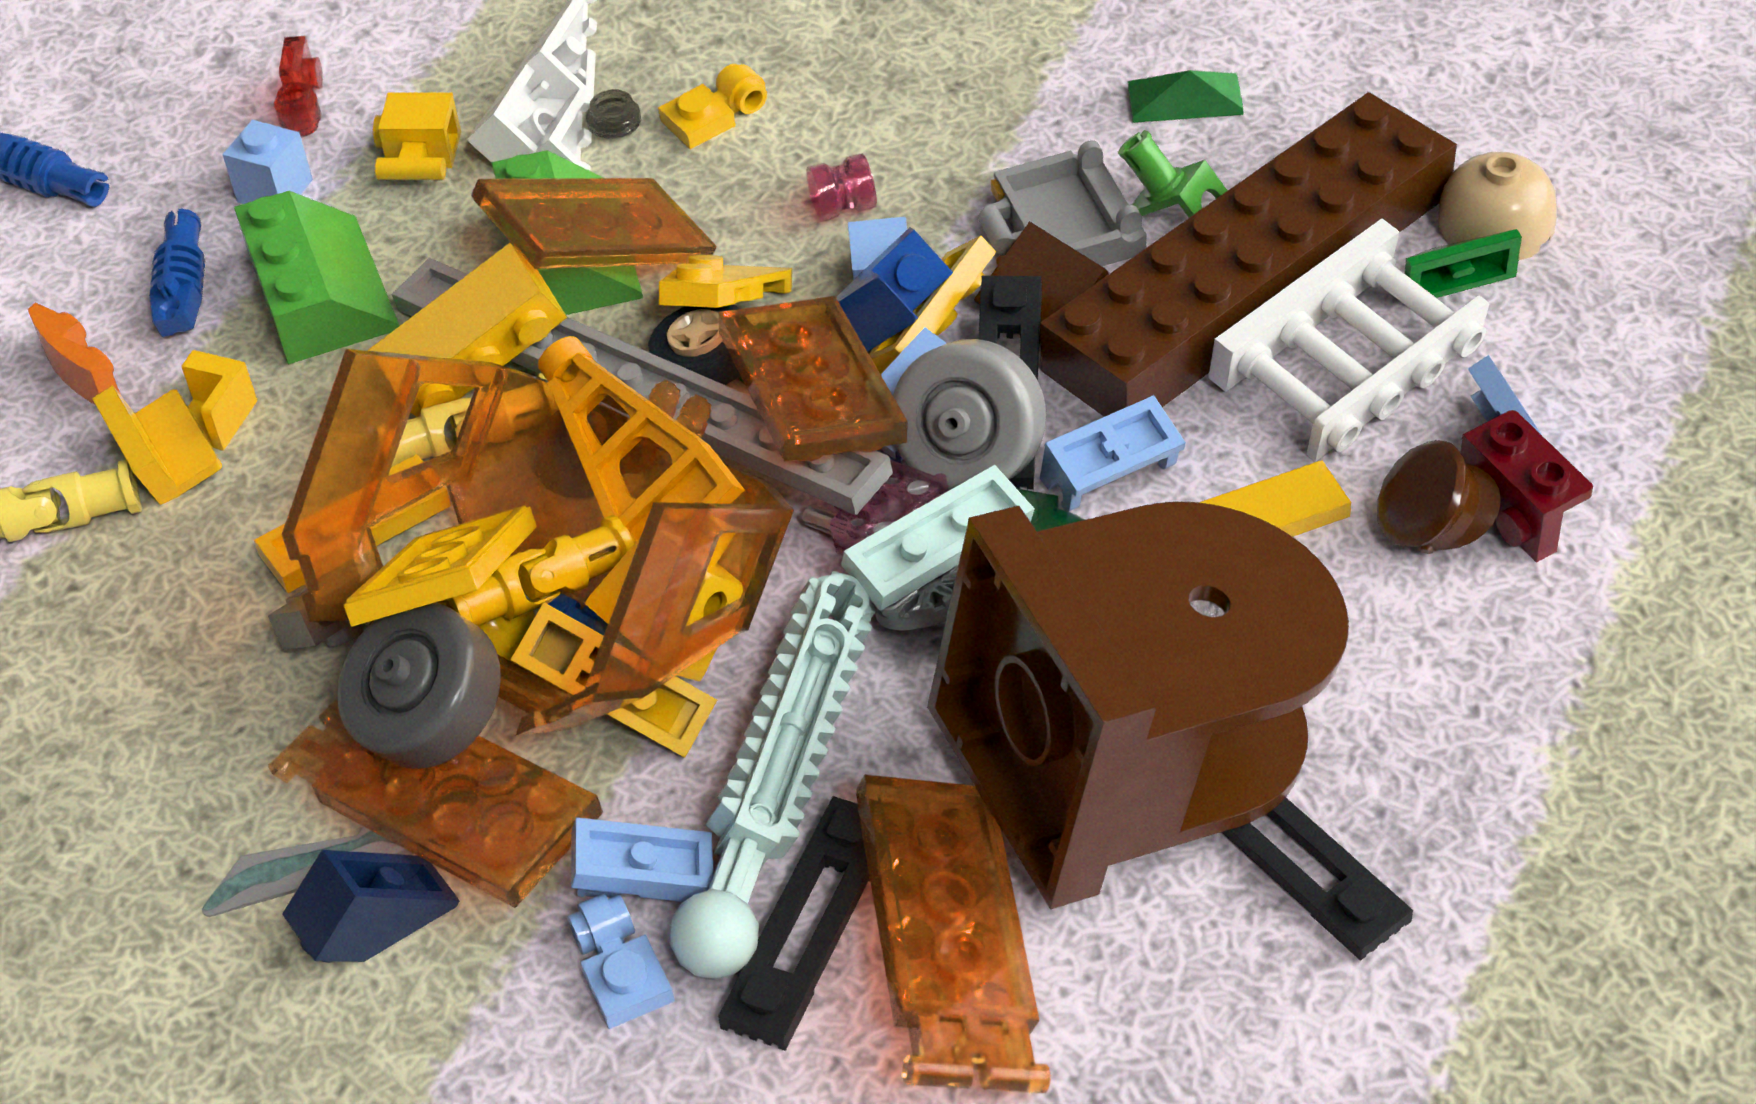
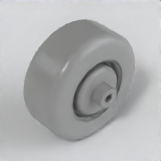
(970, 410)

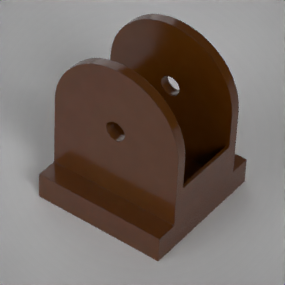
(1110, 706)

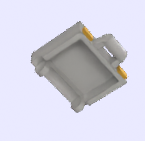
(1068, 199)

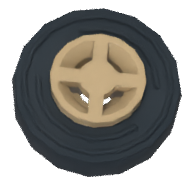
(693, 342)

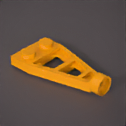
(695, 471)

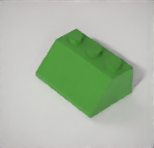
(314, 274)
(576, 287)

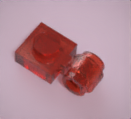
(300, 75)

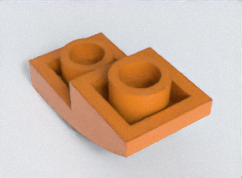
(64, 343)

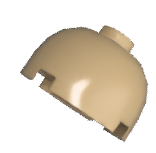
(1499, 195)

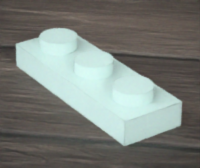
(928, 539)

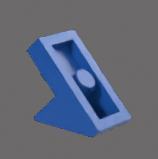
(892, 287)

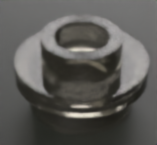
(613, 114)

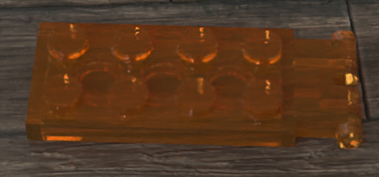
(474, 816)
(950, 935)

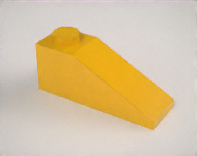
(564, 654)

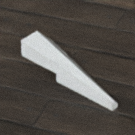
(545, 95)

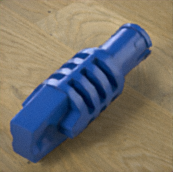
(48, 171)
(177, 275)

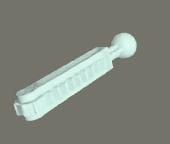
(774, 769)

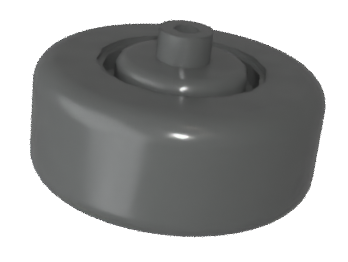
(419, 686)

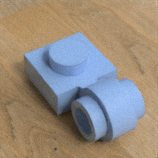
(622, 975)

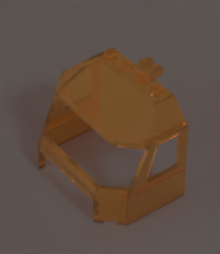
(516, 455)

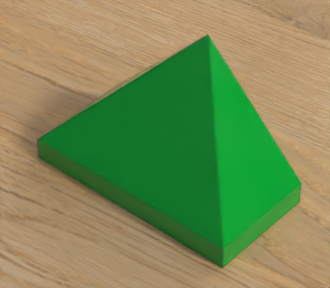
(1185, 96)
(1466, 263)

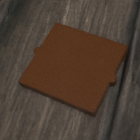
(1062, 269)

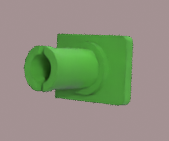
(1164, 183)

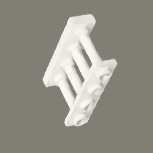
(1332, 291)

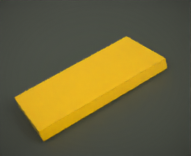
(441, 565)

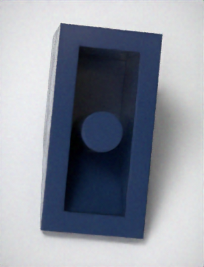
(365, 903)

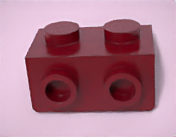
(1531, 478)

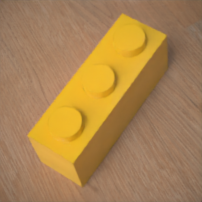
(480, 318)

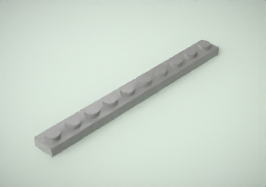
(733, 426)

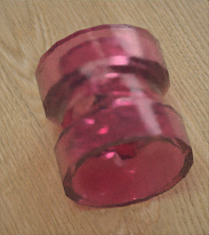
(841, 187)

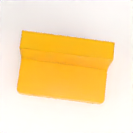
(160, 442)

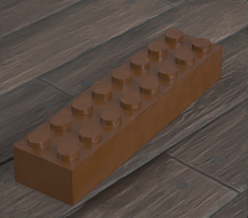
(1158, 314)

